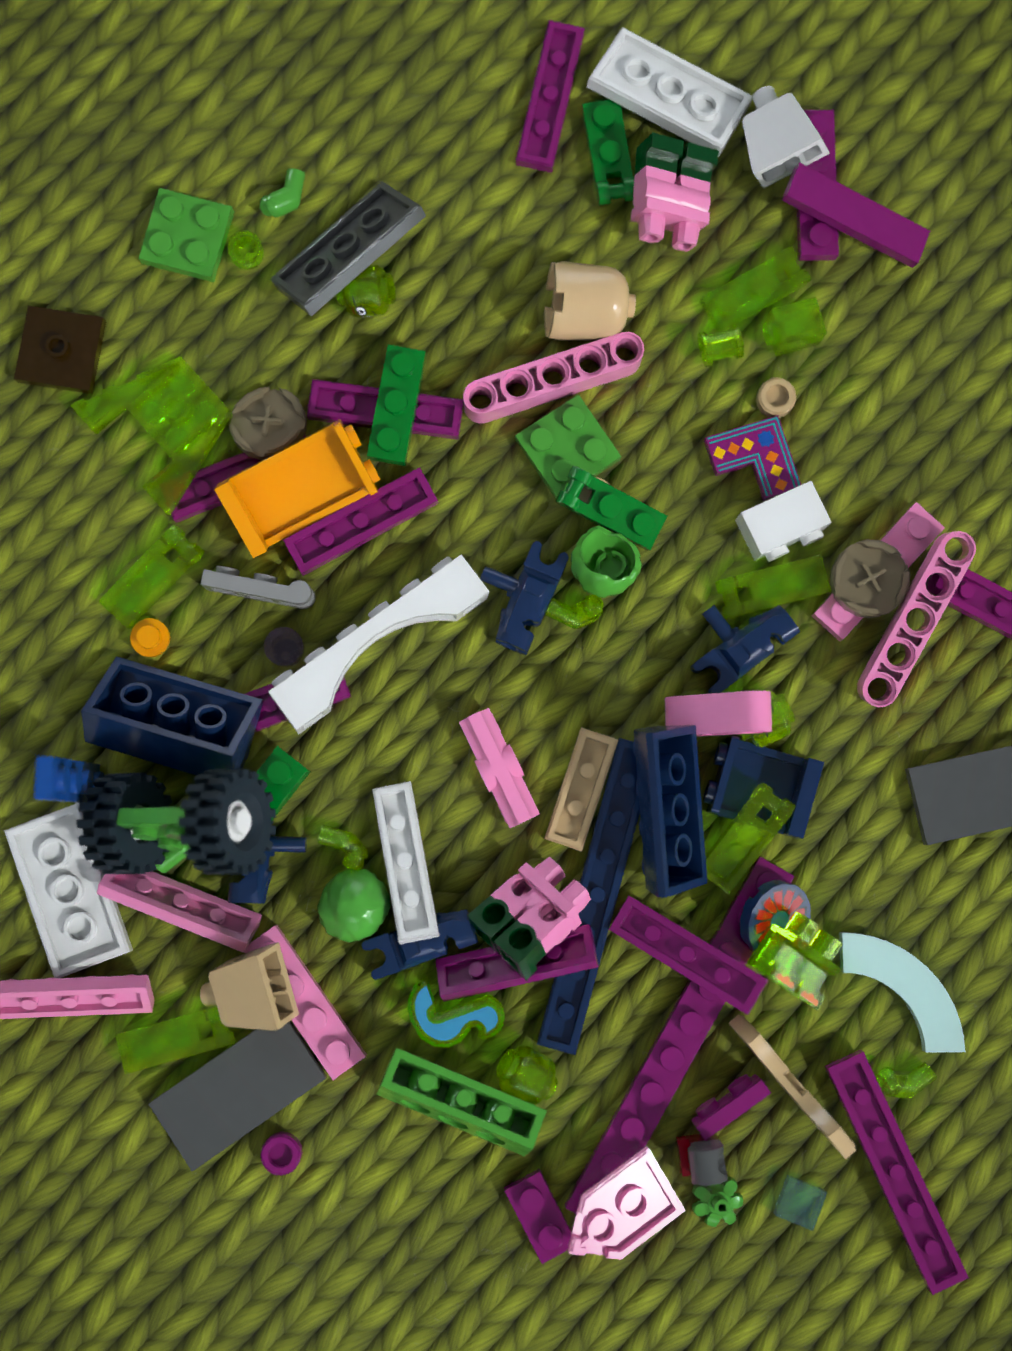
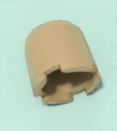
(587, 302)

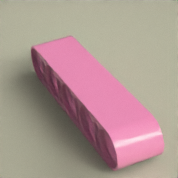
(565, 363)
(931, 607)

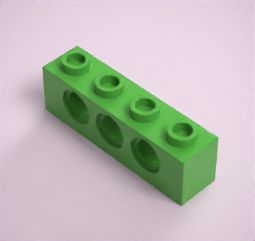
(461, 1102)

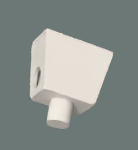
(779, 136)

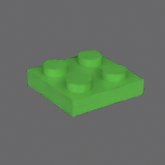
(186, 235)
(564, 440)

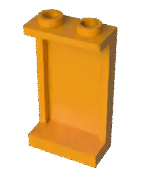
(297, 486)

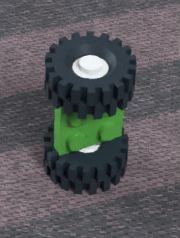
(221, 822)

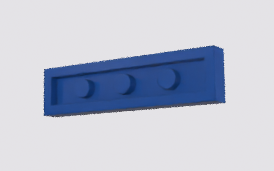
(64, 779)

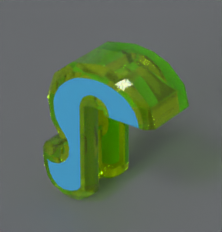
(452, 1025)

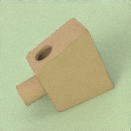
(252, 990)

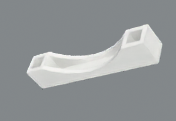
(443, 596)

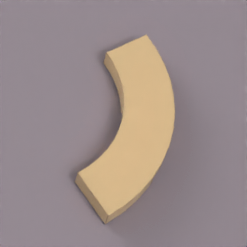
(792, 1086)

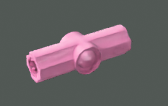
(499, 768)

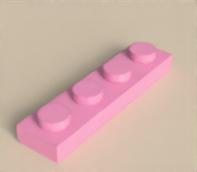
(910, 537)
(183, 907)
(76, 996)
(317, 1017)

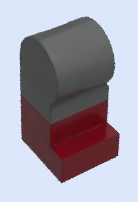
(702, 1159)

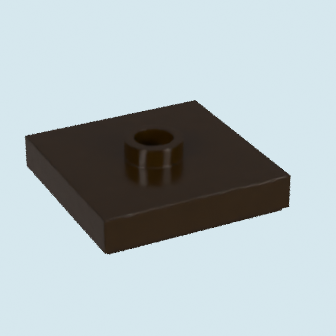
(60, 349)

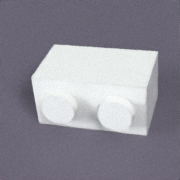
(783, 521)

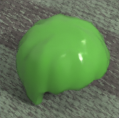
(605, 562)
(353, 905)

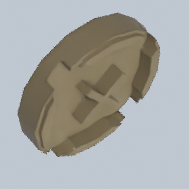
(267, 422)
(869, 578)

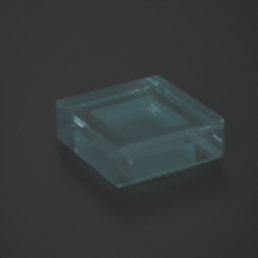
(800, 1202)

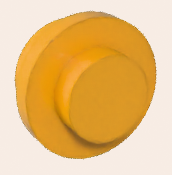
(150, 637)

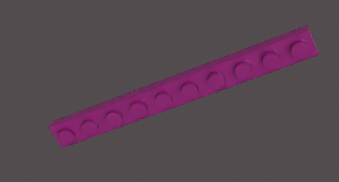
(672, 1049)

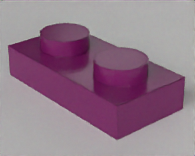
(743, 1095)
(539, 1215)

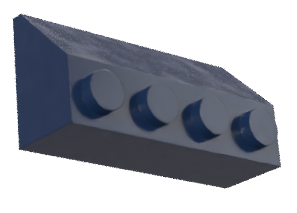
(170, 719)
(670, 809)

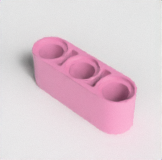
(721, 712)

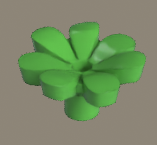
(717, 1202)

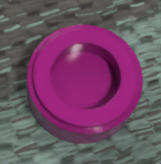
(281, 1153)

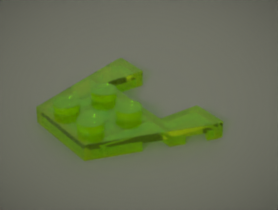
(175, 411)

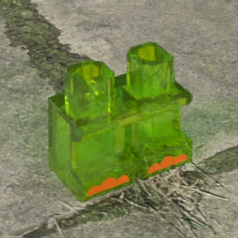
(795, 964)

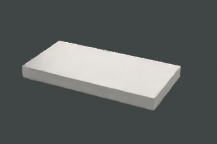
(669, 91)
(62, 893)

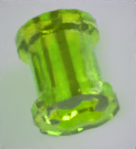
(721, 345)

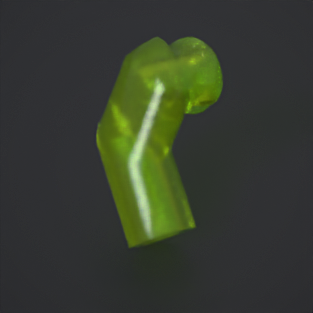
(577, 615)
(347, 842)
(905, 1085)

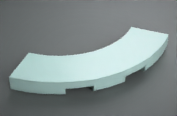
(913, 982)

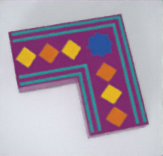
(757, 445)

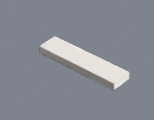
(405, 863)

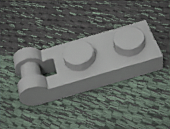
(261, 587)

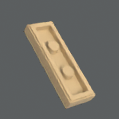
(581, 789)

